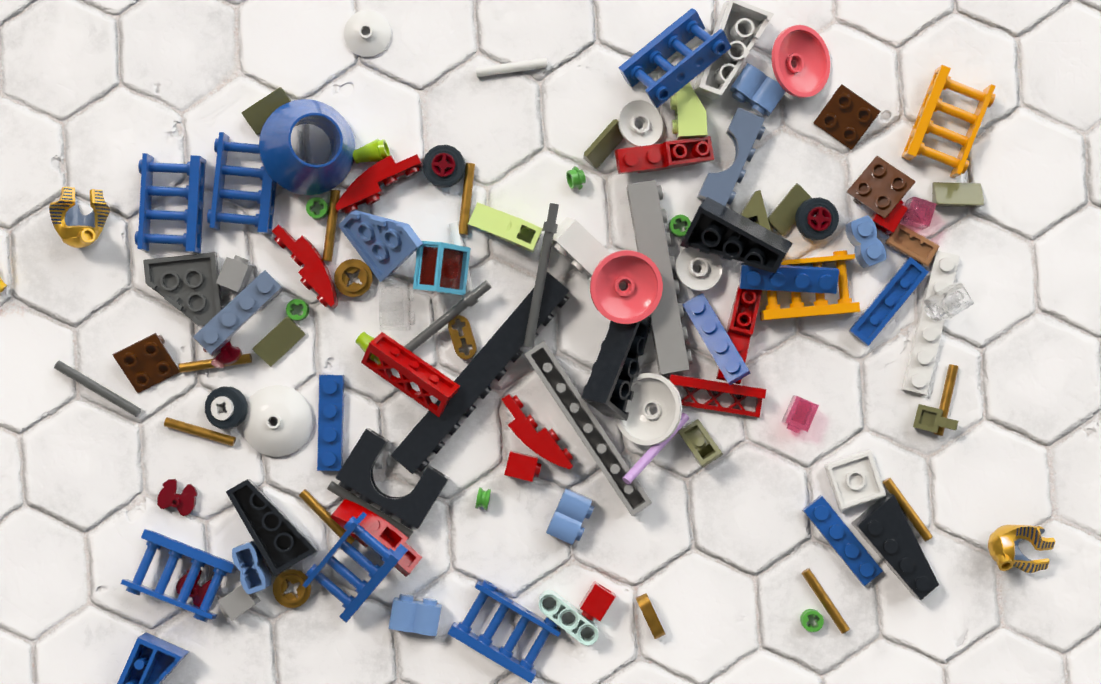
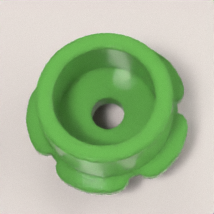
(575, 178)

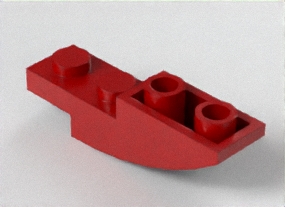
(664, 156)
(367, 186)
(315, 272)
(742, 322)
(541, 442)
(379, 529)

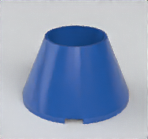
(286, 167)

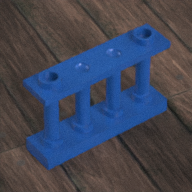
(664, 46)
(193, 193)
(264, 197)
(177, 550)
(376, 572)
(503, 655)

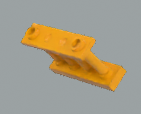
(933, 103)
(821, 305)

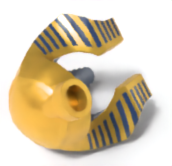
(71, 225)
(1005, 550)

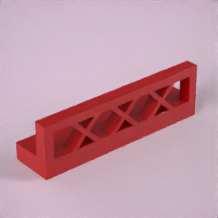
(411, 369)
(720, 387)

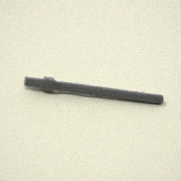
(549, 229)
(469, 299)

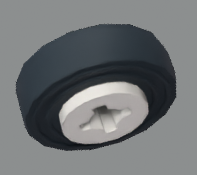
(235, 407)

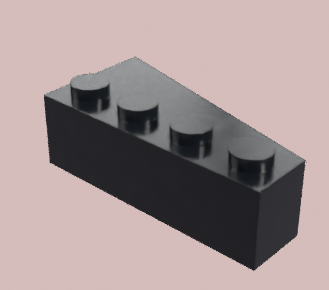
(735, 237)
(615, 368)
(270, 528)
(893, 540)

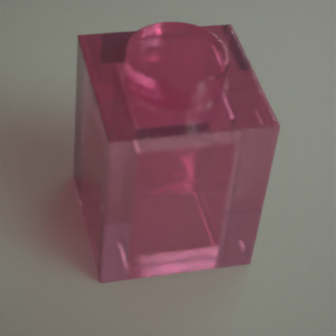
(918, 213)
(799, 414)

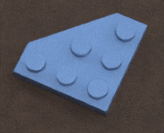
(380, 241)

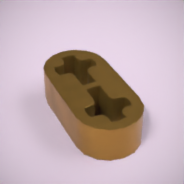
(456, 338)
(650, 616)

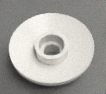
(370, 44)
(648, 119)
(709, 265)

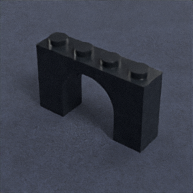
(358, 475)

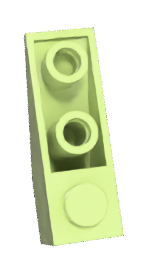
(689, 114)
(506, 227)

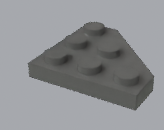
(187, 284)

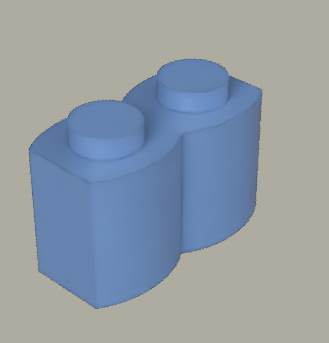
(757, 90)
(863, 235)
(569, 516)
(254, 573)
(414, 615)

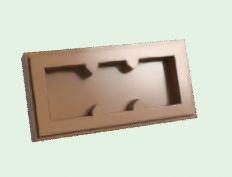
(912, 245)

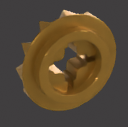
(342, 279)
(281, 584)

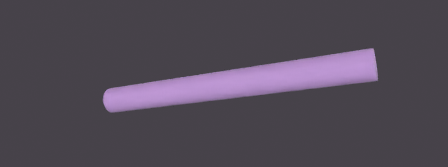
(650, 454)

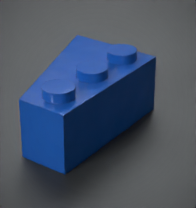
(151, 661)

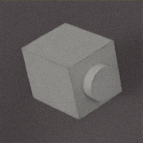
(235, 273)
(237, 603)

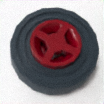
(444, 157)
(826, 218)

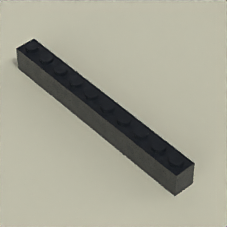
(476, 378)

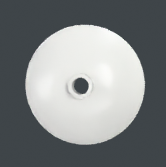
(293, 418)
(642, 424)

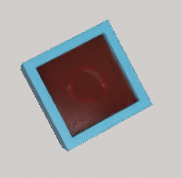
(441, 268)

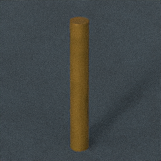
(466, 198)
(331, 226)
(206, 364)
(947, 393)
(199, 431)
(908, 510)
(323, 514)
(825, 600)

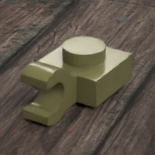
(931, 418)

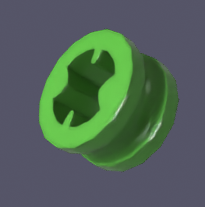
(311, 204)
(677, 232)
(298, 302)
(483, 498)
(804, 619)

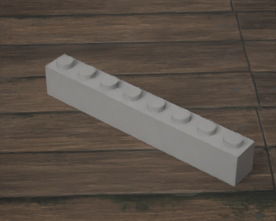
(653, 242)
(587, 427)

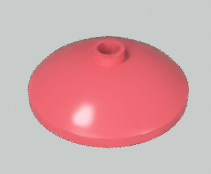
(800, 61)
(642, 288)

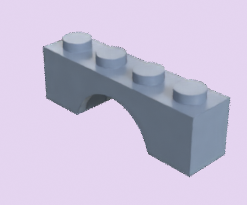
(743, 132)
(238, 312)

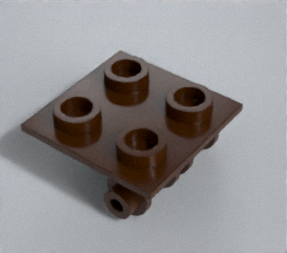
(846, 116)
(880, 187)
(146, 362)

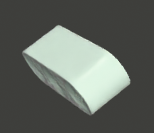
(573, 628)

